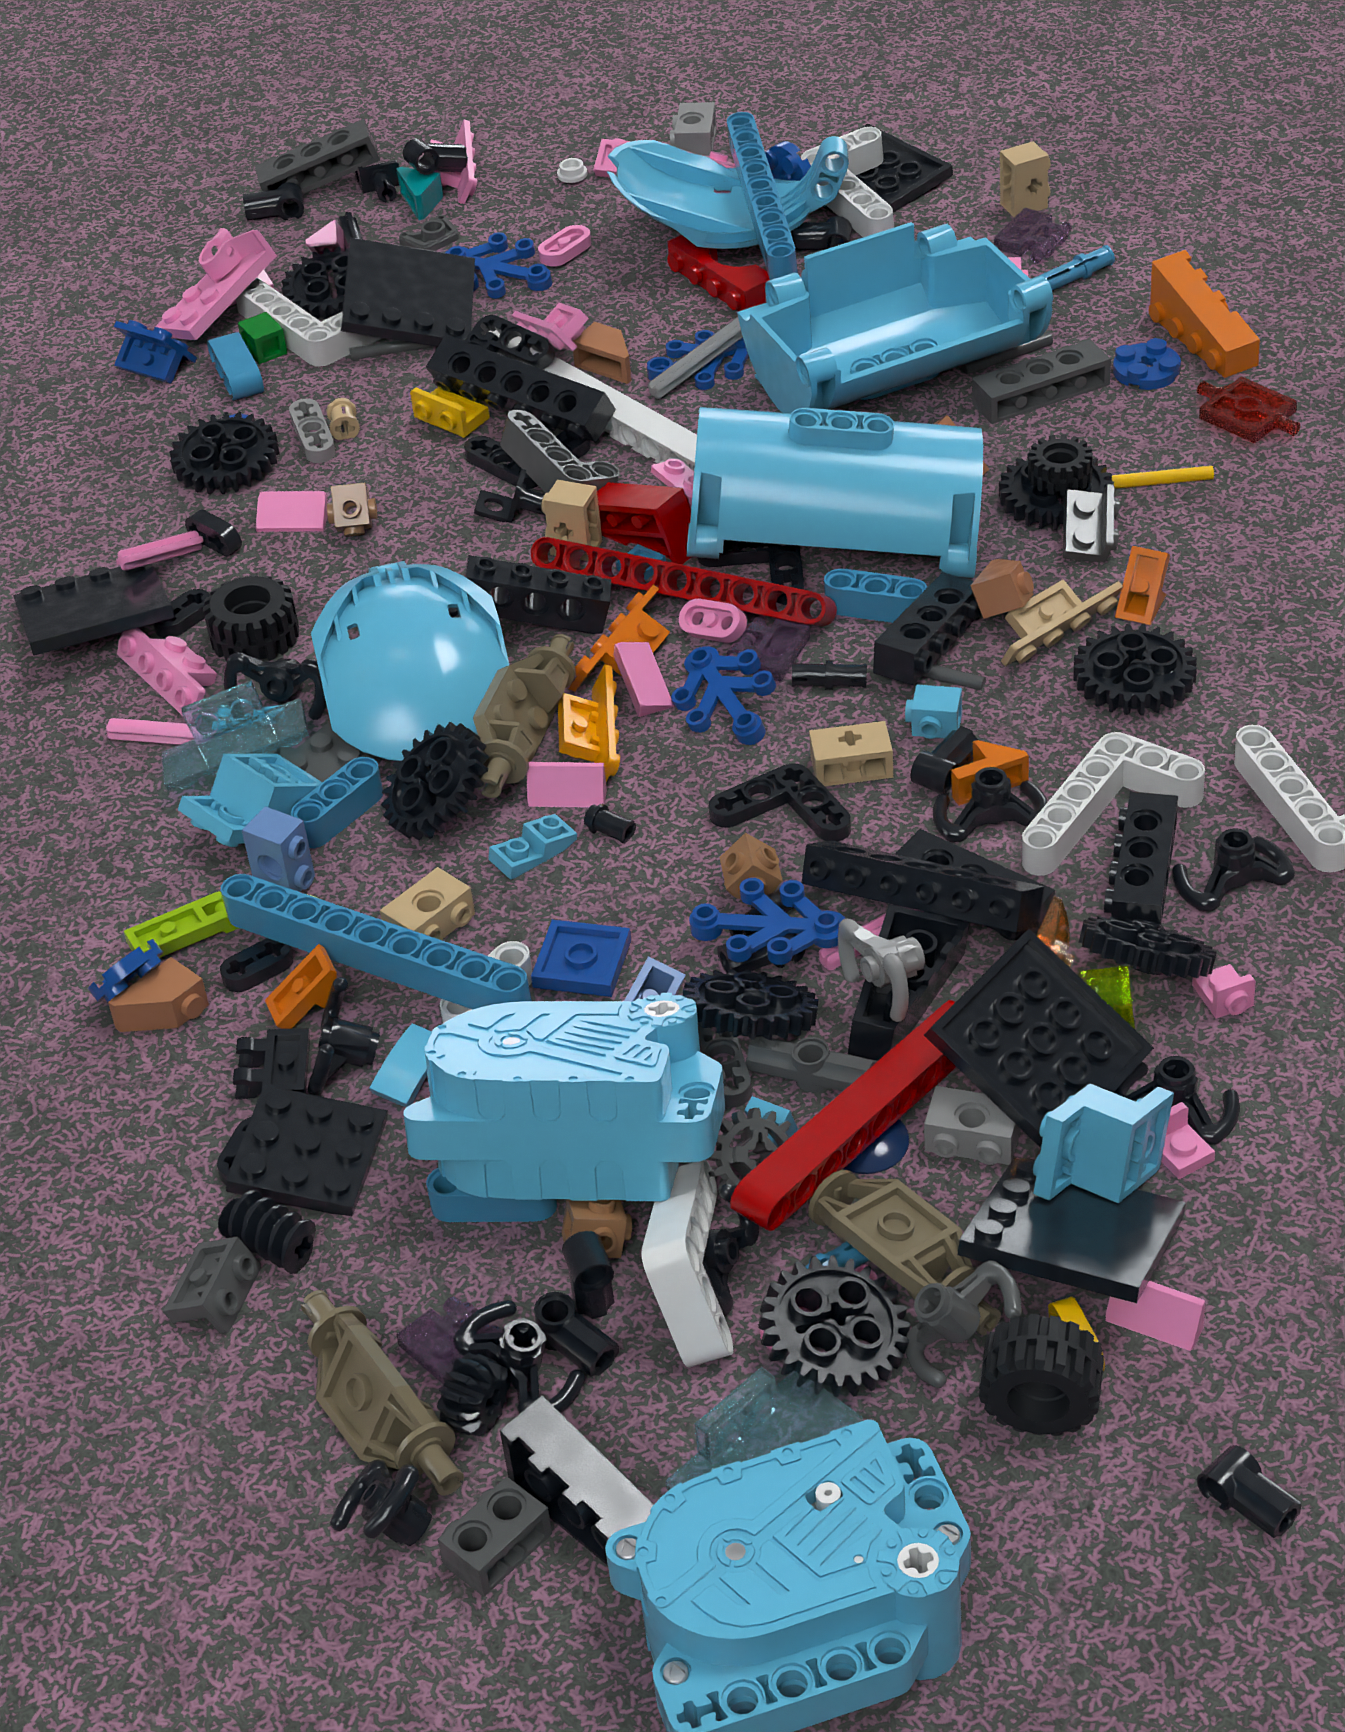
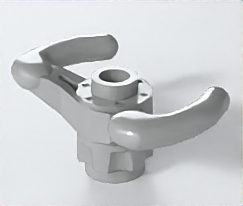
(883, 961)

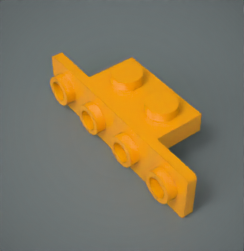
(588, 726)

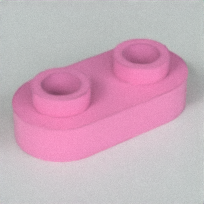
(564, 245)
(716, 620)

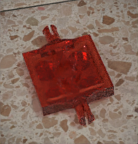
(1247, 409)

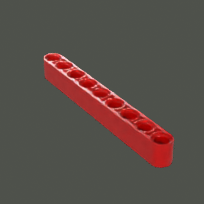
(697, 585)
(842, 1128)

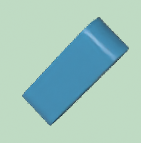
(235, 365)
(871, 594)
(339, 800)
(457, 1206)

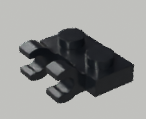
(284, 1059)

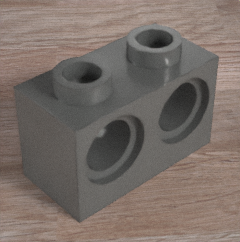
(500, 1541)

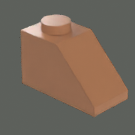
(603, 352)
(1002, 587)
(160, 999)

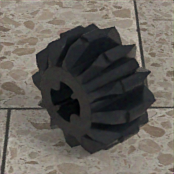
(473, 1394)

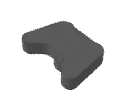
(433, 235)

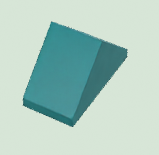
(420, 190)

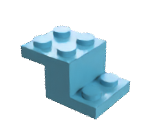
(242, 790)
(1102, 1143)

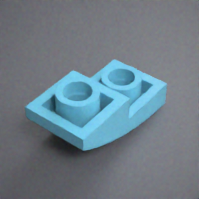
(539, 842)
(403, 1068)

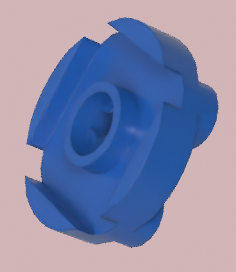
(786, 163)
(1132, 362)
(125, 970)

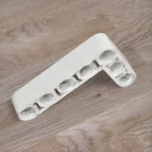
(855, 200)
(304, 335)
(1110, 765)
(1291, 798)
(675, 1270)

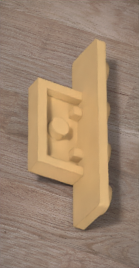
(1051, 614)

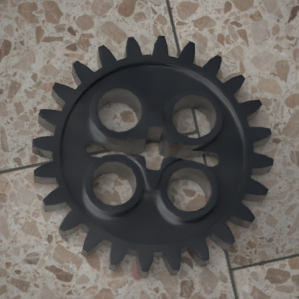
(310, 286)
(224, 453)
(1037, 506)
(1135, 669)
(435, 781)
(1147, 947)
(752, 1004)
(834, 1326)

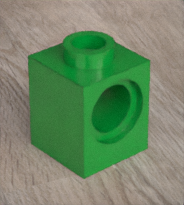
(263, 337)

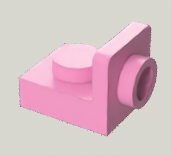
(602, 162)
(1226, 991)
(1183, 1147)

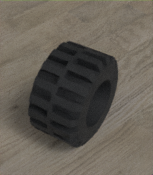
(251, 617)
(1041, 1375)

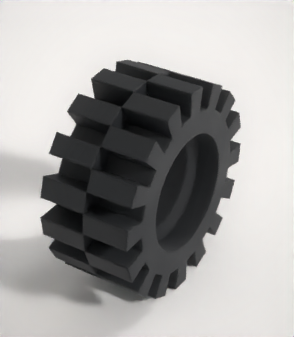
(1060, 464)

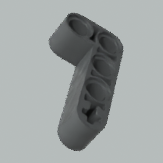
(546, 457)

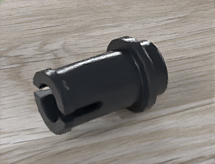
(602, 820)

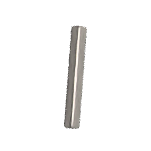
(695, 359)

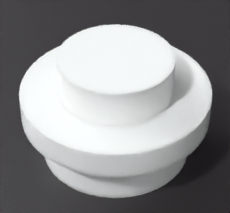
(571, 170)

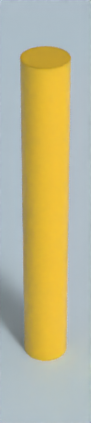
(1163, 477)

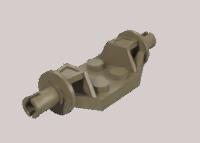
(520, 710)
(896, 1233)
(372, 1399)

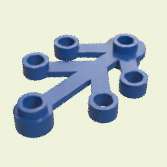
(537, 275)
(704, 379)
(705, 664)
(815, 928)

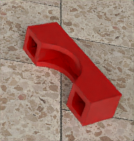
(736, 286)

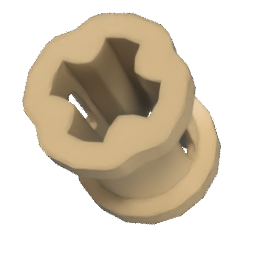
(348, 419)

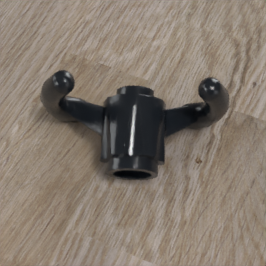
(277, 679)
(989, 804)
(1235, 867)
(340, 1041)
(1179, 1077)
(723, 1252)
(516, 1348)
(386, 1504)

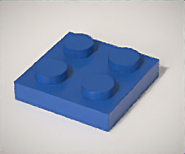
(581, 958)

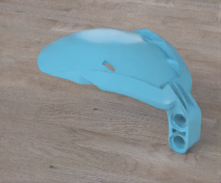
(680, 189)
(411, 657)

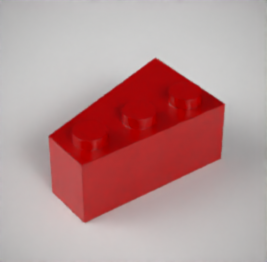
(646, 516)

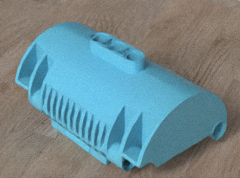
(888, 316)
(837, 484)

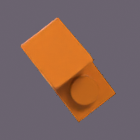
(1143, 585)
(1010, 760)
(302, 989)

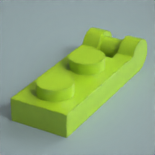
(182, 925)

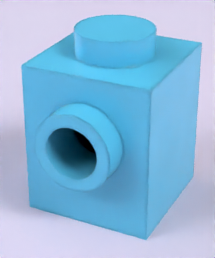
(934, 711)

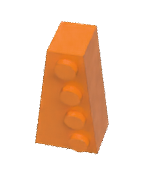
(1200, 316)

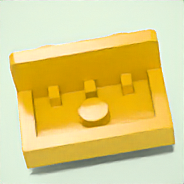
(448, 411)

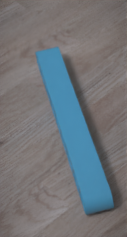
(761, 195)
(372, 944)

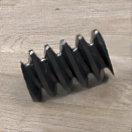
(269, 1230)

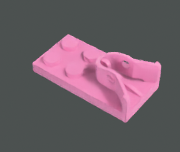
(227, 276)

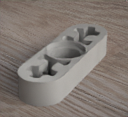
(313, 422)

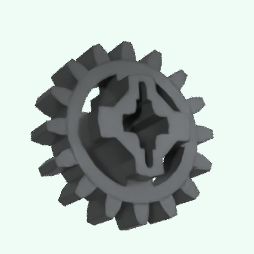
(753, 1138)

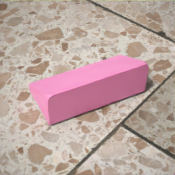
(327, 237)
(291, 511)
(642, 677)
(565, 784)
(1161, 1315)

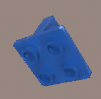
(150, 352)

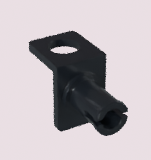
(379, 178)
(522, 499)

